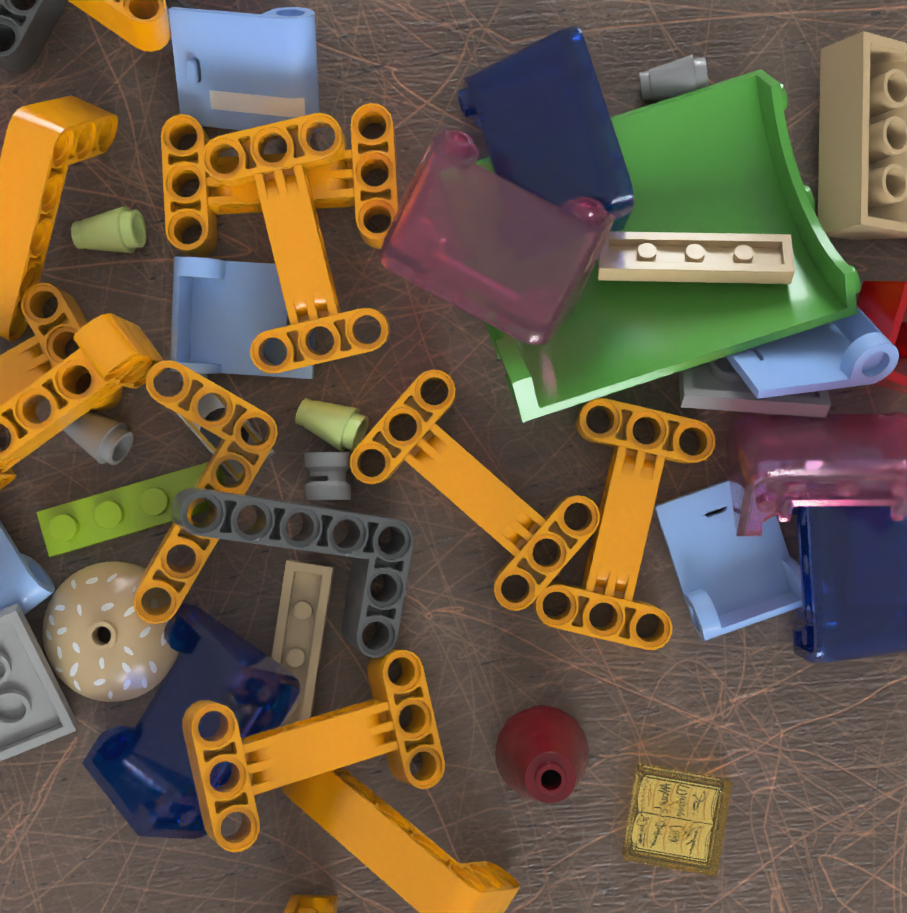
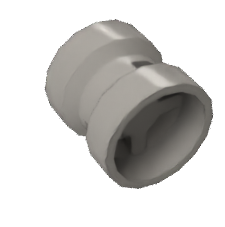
(327, 476)

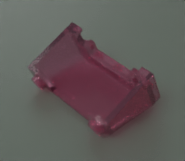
(493, 242)
(815, 462)

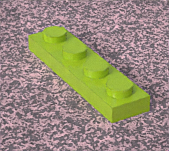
(118, 511)

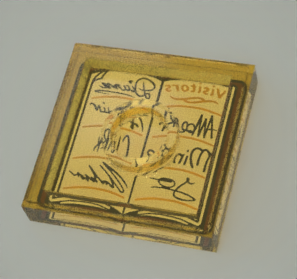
(677, 819)

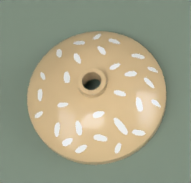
(135, 655)

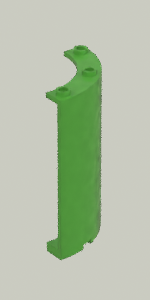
(695, 167)

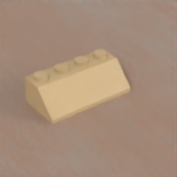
(863, 138)

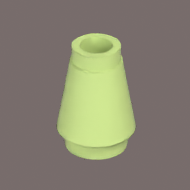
(111, 231)
(333, 423)

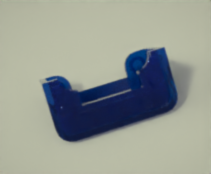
(551, 124)
(851, 583)
(148, 765)

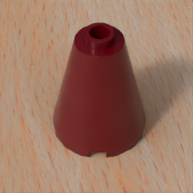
(542, 753)

